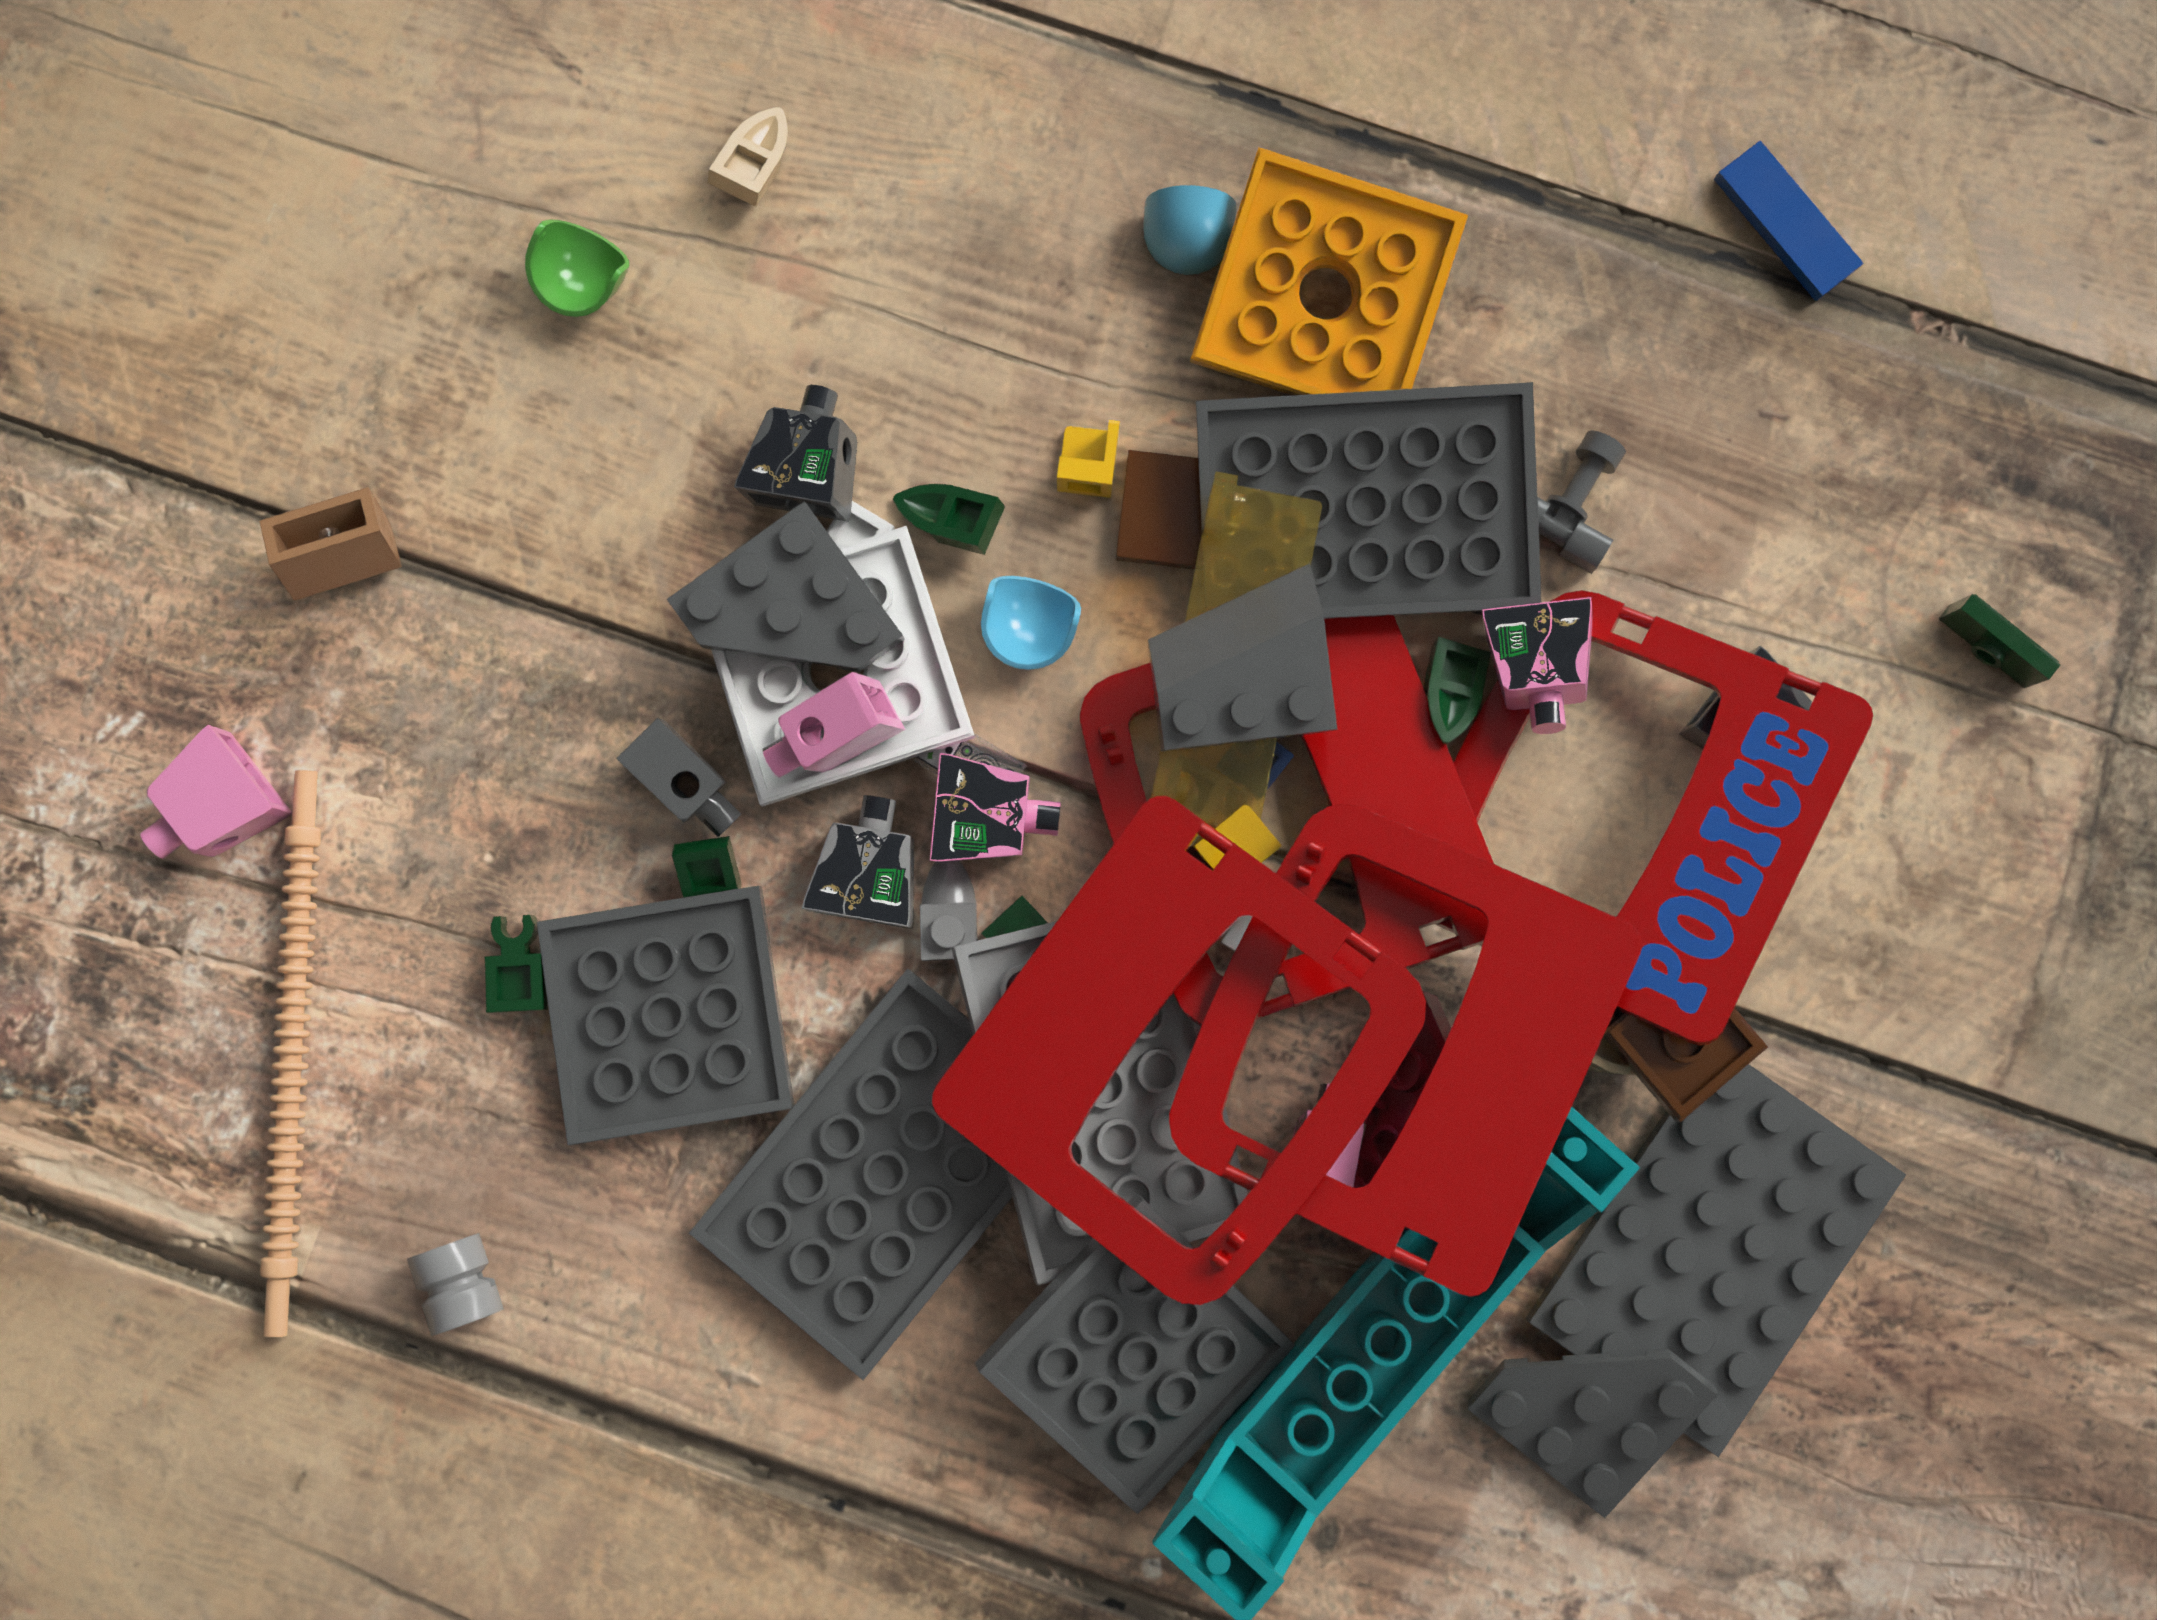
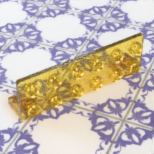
(1243, 545)

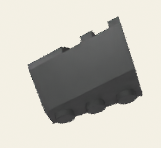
(1246, 669)

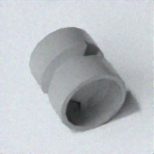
(455, 1284)

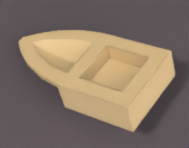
(751, 156)

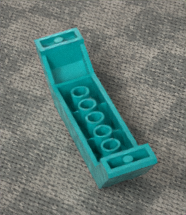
(1353, 1383)

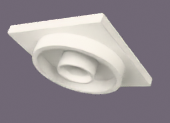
(913, 674)

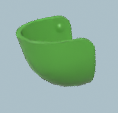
(573, 268)

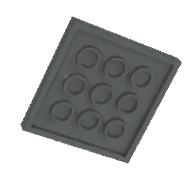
(665, 1015)
(1129, 1372)

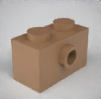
(330, 544)

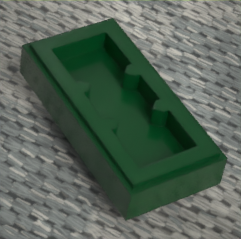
(1999, 641)

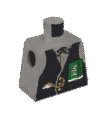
(866, 870)

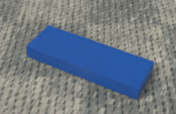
(1788, 220)

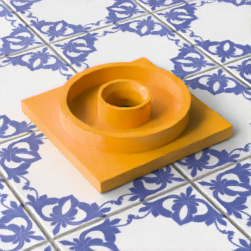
(1314, 218)

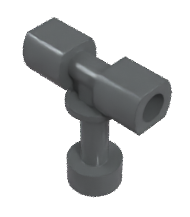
(1562, 516)

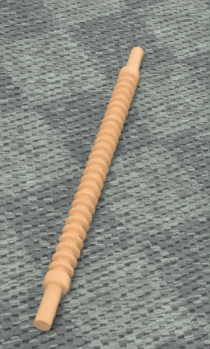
(280, 1264)

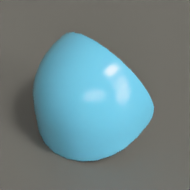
(1188, 227)
(1028, 621)

